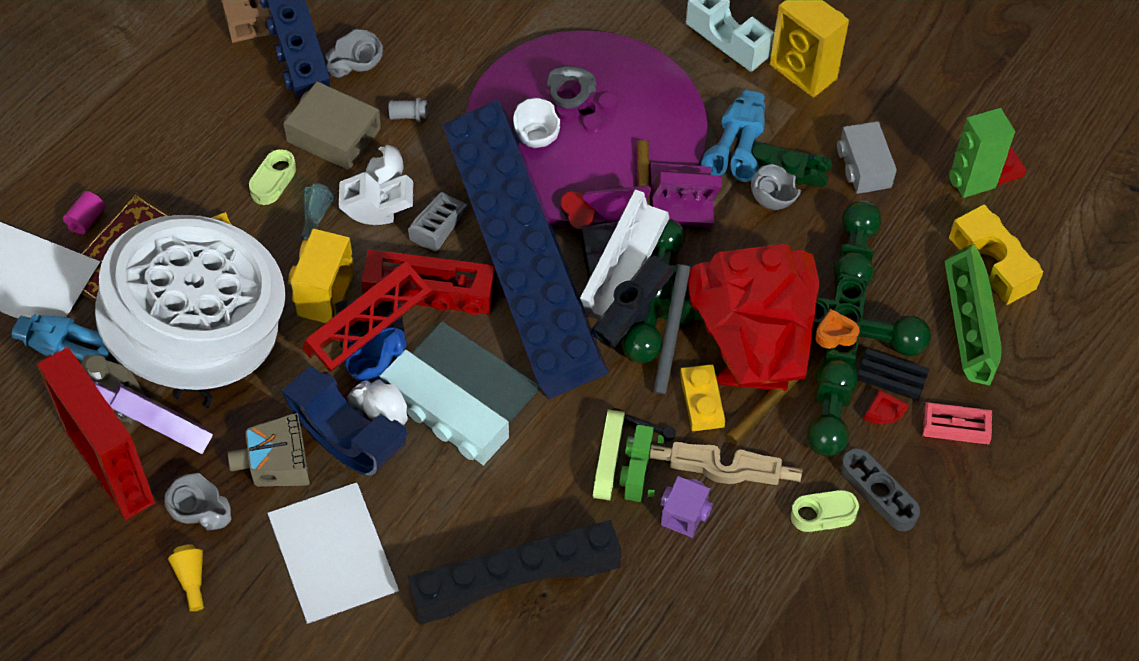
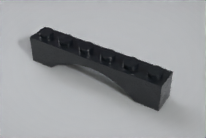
(569, 554)

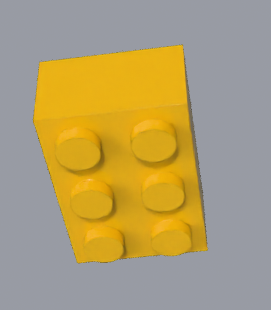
(809, 43)

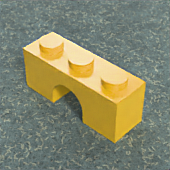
(1016, 271)

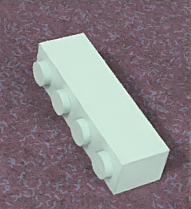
(447, 408)

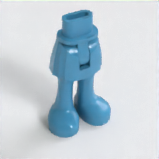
(745, 121)
(55, 333)

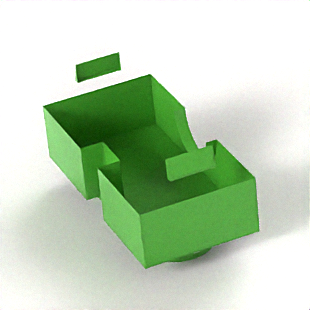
(639, 450)

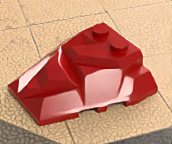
(758, 310)

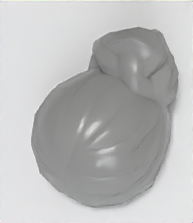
(355, 51)
(197, 501)

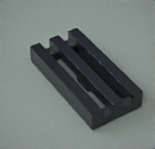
(894, 370)

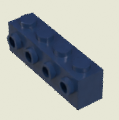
(296, 44)

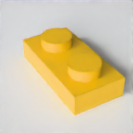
(702, 398)

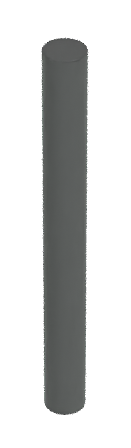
(671, 329)

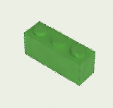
(981, 152)

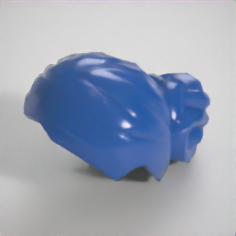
(376, 355)

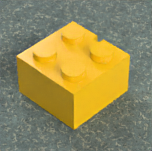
(321, 275)

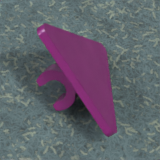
(613, 202)

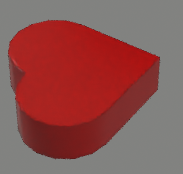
(577, 209)

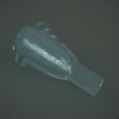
(316, 202)

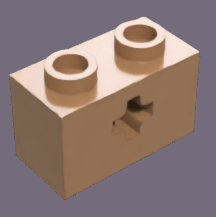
(245, 19)

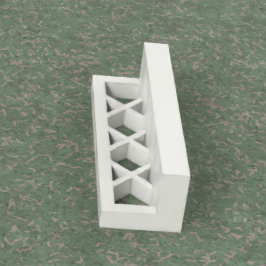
(625, 253)

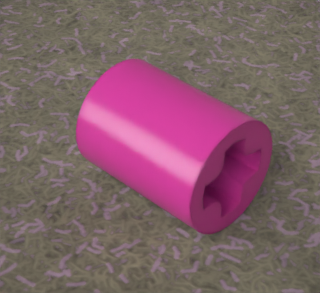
(84, 212)

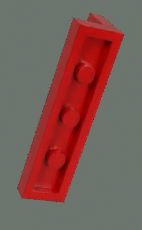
(358, 311)

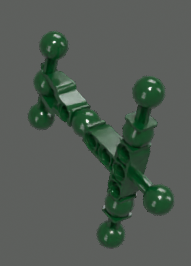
(836, 376)

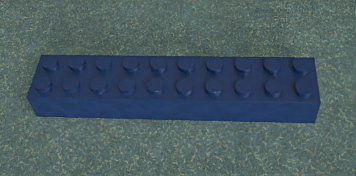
(525, 250)

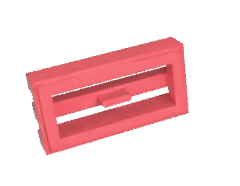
(957, 428)

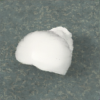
(379, 399)

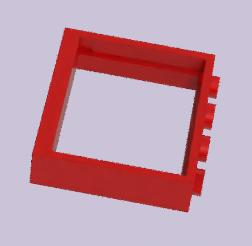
(96, 432)

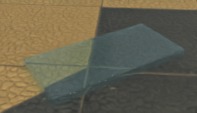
(476, 371)

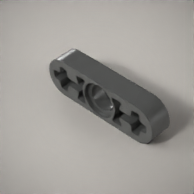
(879, 503)

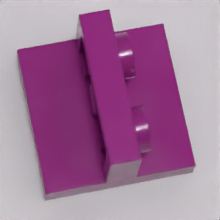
(684, 193)

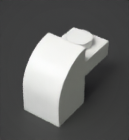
(374, 202)

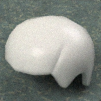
(536, 123)
(386, 167)

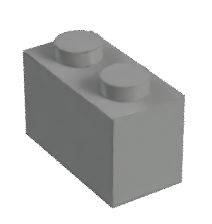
(866, 157)

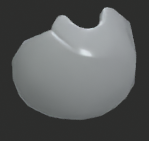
(774, 187)

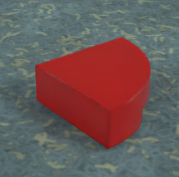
(885, 409)

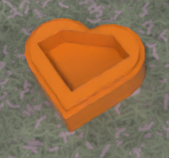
(836, 330)

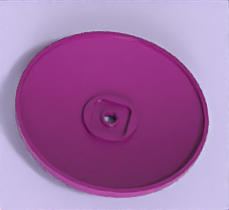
(635, 99)

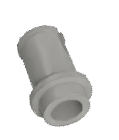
(411, 109)

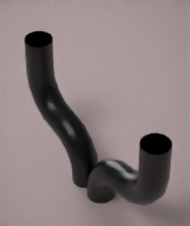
(202, 391)

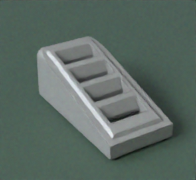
(430, 239)

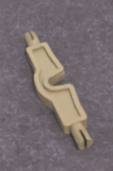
(745, 464)

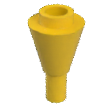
(188, 569)

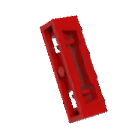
(471, 296)

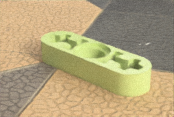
(608, 455)

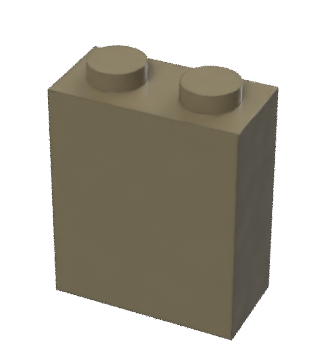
(332, 125)

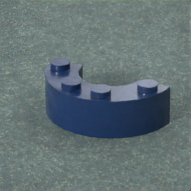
(339, 427)

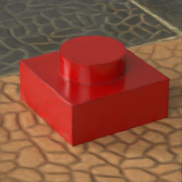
(1012, 168)

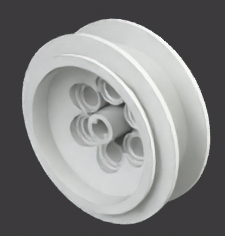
(189, 302)

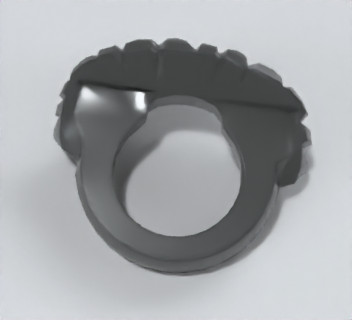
(564, 73)

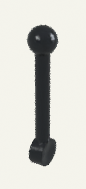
(667, 432)

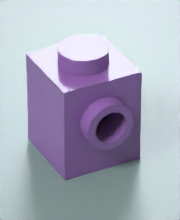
(685, 506)

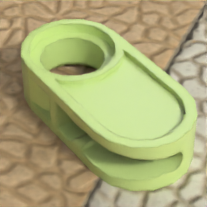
(268, 182)
(833, 510)

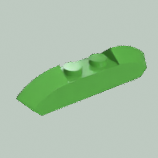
(974, 315)

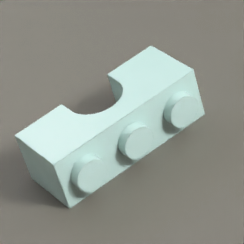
(746, 43)

